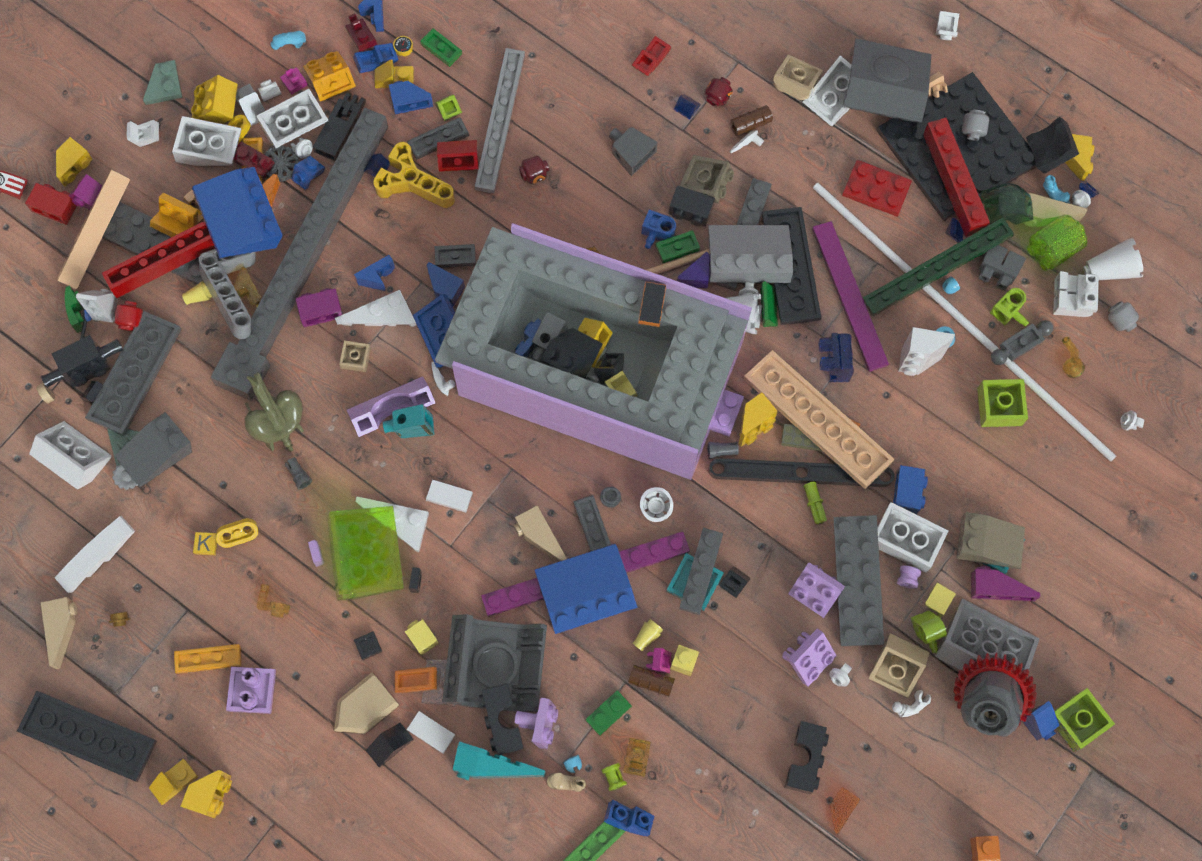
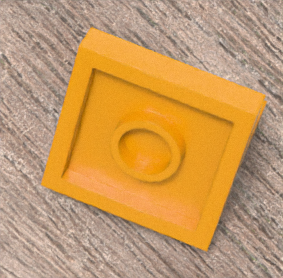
(175, 216)

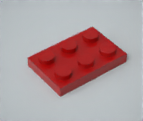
(877, 188)

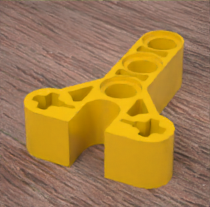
(402, 159)

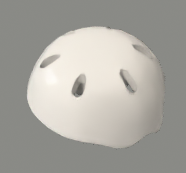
(656, 504)

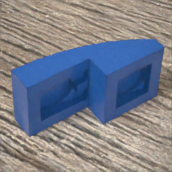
(370, 60)

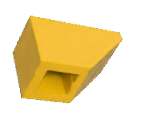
(70, 161)
(1081, 164)

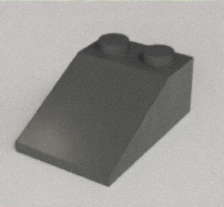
(154, 450)

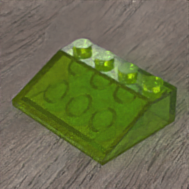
(364, 552)

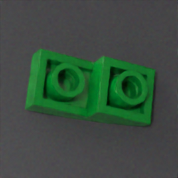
(73, 309)

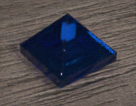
(1088, 188)
(955, 230)

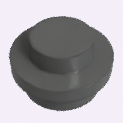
(610, 497)

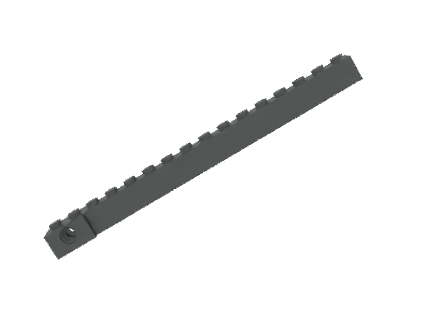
(292, 274)

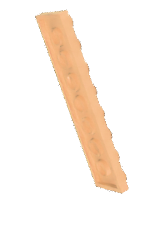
(819, 419)

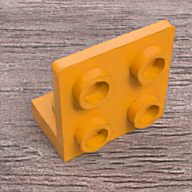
(329, 75)

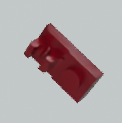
(360, 33)
(250, 157)

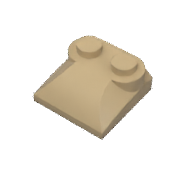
(796, 77)

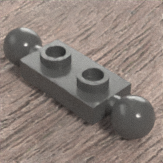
(1022, 342)

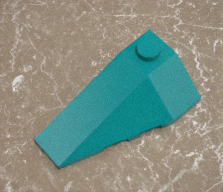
(479, 764)

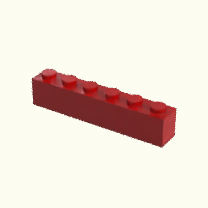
(956, 177)
(159, 260)

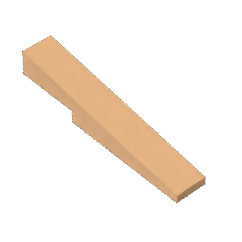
(93, 229)

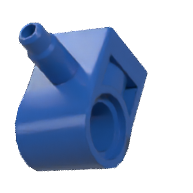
(652, 227)

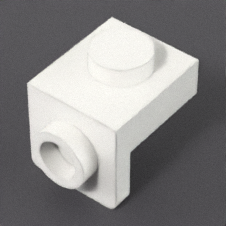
(947, 25)
(143, 133)

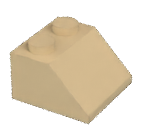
(899, 665)

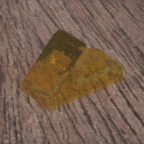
(245, 287)
(637, 757)

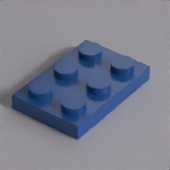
(434, 322)

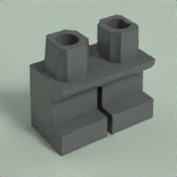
(1004, 272)

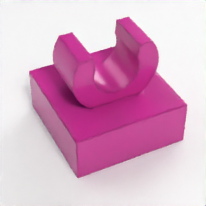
(293, 80)
(661, 660)

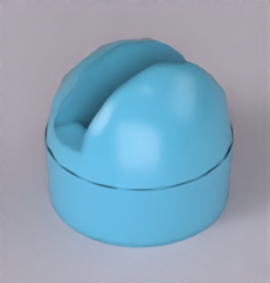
(950, 285)
(572, 762)

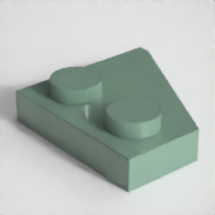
(163, 84)

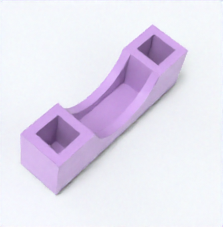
(369, 414)

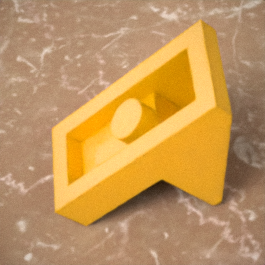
(388, 74)
(173, 781)

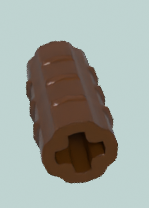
(751, 120)
(651, 680)

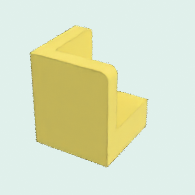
(621, 383)
(939, 599)

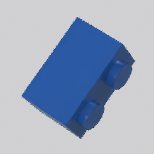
(909, 488)

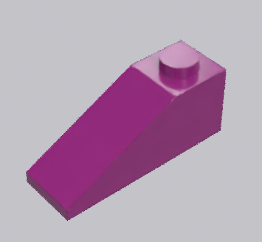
(998, 586)

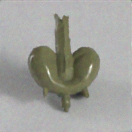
(278, 417)

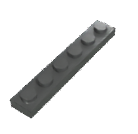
(751, 212)

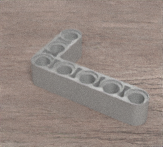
(214, 274)

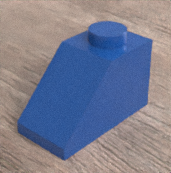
(409, 97)
(445, 283)
(1042, 721)

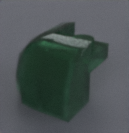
(1007, 202)

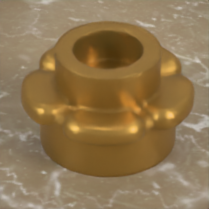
(119, 619)

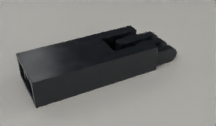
(336, 130)

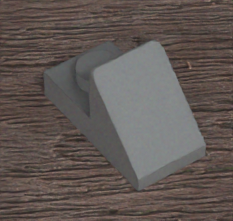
(249, 103)

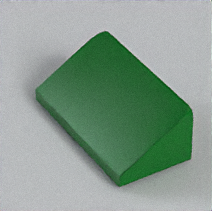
(769, 305)

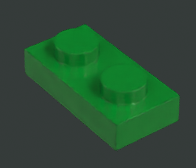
(441, 47)
(677, 246)
(608, 713)

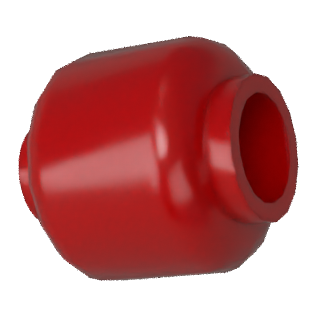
(127, 316)

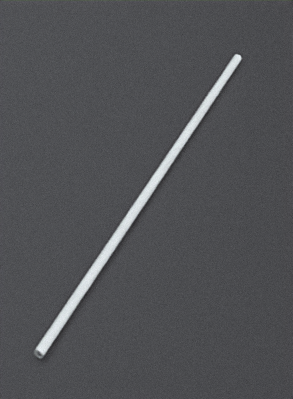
(966, 324)

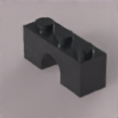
(504, 738)
(812, 739)

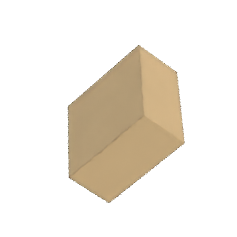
(355, 356)

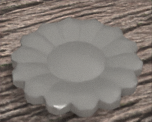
(123, 479)

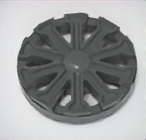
(282, 163)

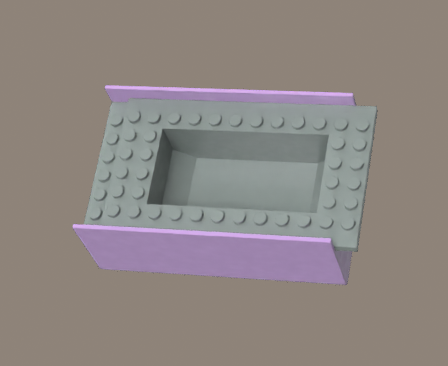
(672, 367)

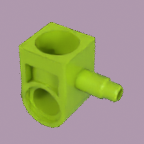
(1005, 309)
(929, 628)

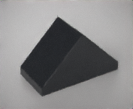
(609, 366)
(389, 744)

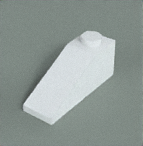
(99, 304)

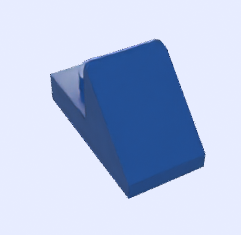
(375, 10)
(371, 275)

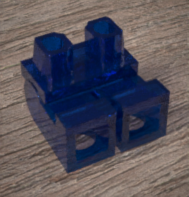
(839, 358)

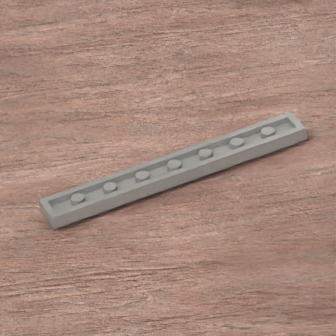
(499, 120)

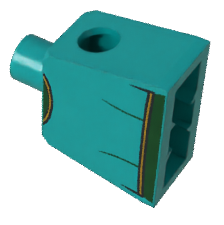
(410, 422)

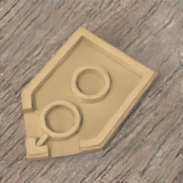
(363, 706)

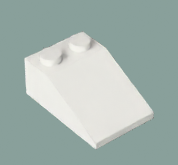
(829, 93)
(205, 143)

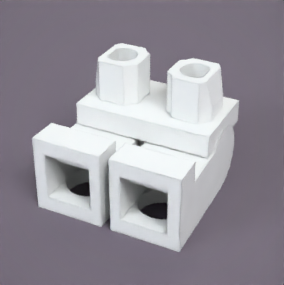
(1075, 295)

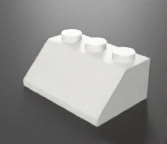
(291, 118)
(923, 350)
(69, 454)
(910, 537)

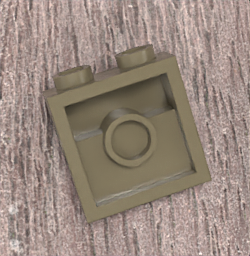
(708, 176)

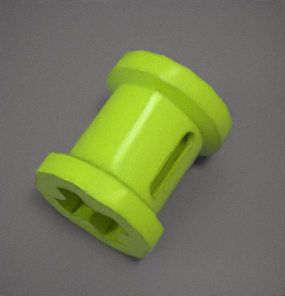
(614, 777)

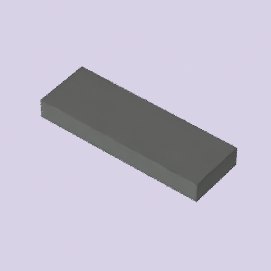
(427, 142)
(591, 523)

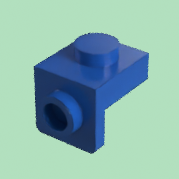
(306, 171)

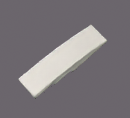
(96, 552)

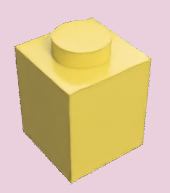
(421, 636)
(684, 660)

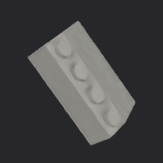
(750, 253)
(980, 632)

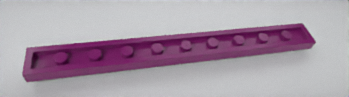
(632, 559)

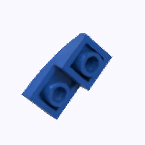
(524, 348)
(629, 820)

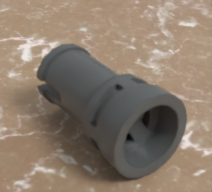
(721, 449)
(299, 476)

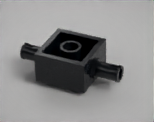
(81, 362)

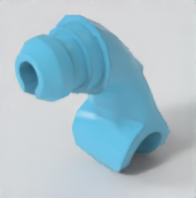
(295, 38)
(1053, 191)

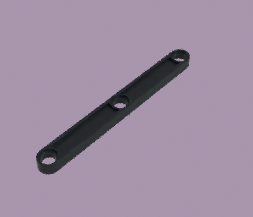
(786, 472)

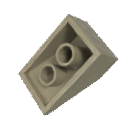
(990, 541)

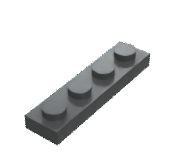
(701, 571)

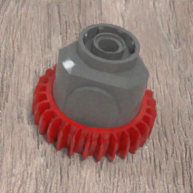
(994, 694)

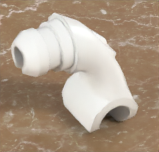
(908, 710)

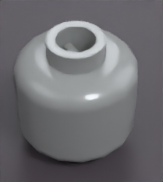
(975, 124)
(1123, 316)

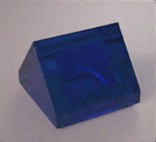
(686, 106)
(376, 163)

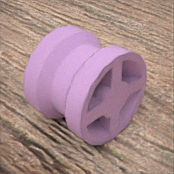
(909, 577)

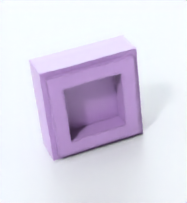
(316, 553)

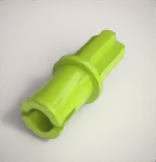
(815, 502)

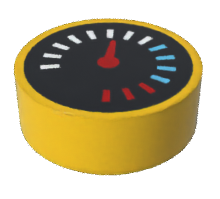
(403, 46)

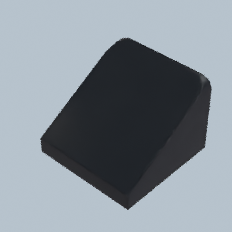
(734, 581)

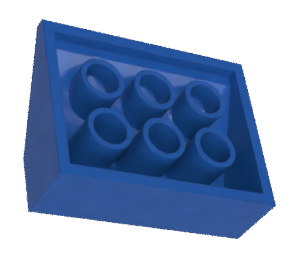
(237, 213)
(585, 588)

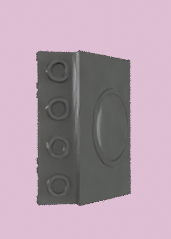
(888, 81)
(491, 655)

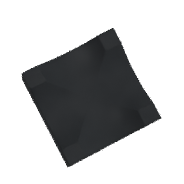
(1052, 145)

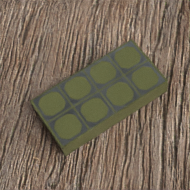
(795, 438)

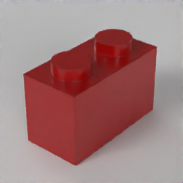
(457, 155)
(51, 203)

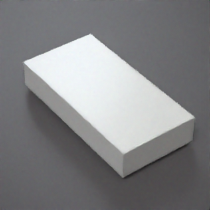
(449, 496)
(431, 732)

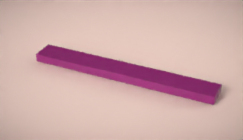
(850, 296)

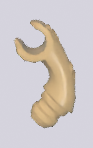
(565, 782)

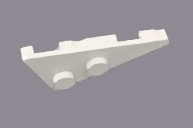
(388, 310)
(409, 521)

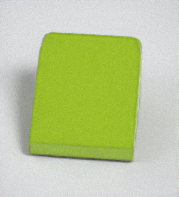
(448, 107)

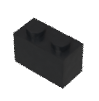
(691, 206)

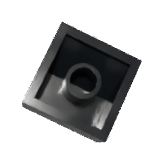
(572, 352)

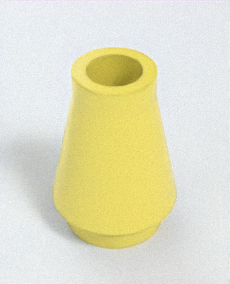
(197, 294)
(649, 633)

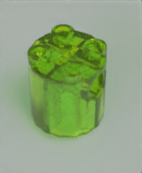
(1057, 242)

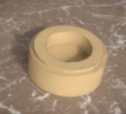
(45, 393)

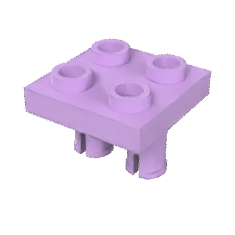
(816, 589)
(811, 656)
(251, 690)
(539, 722)

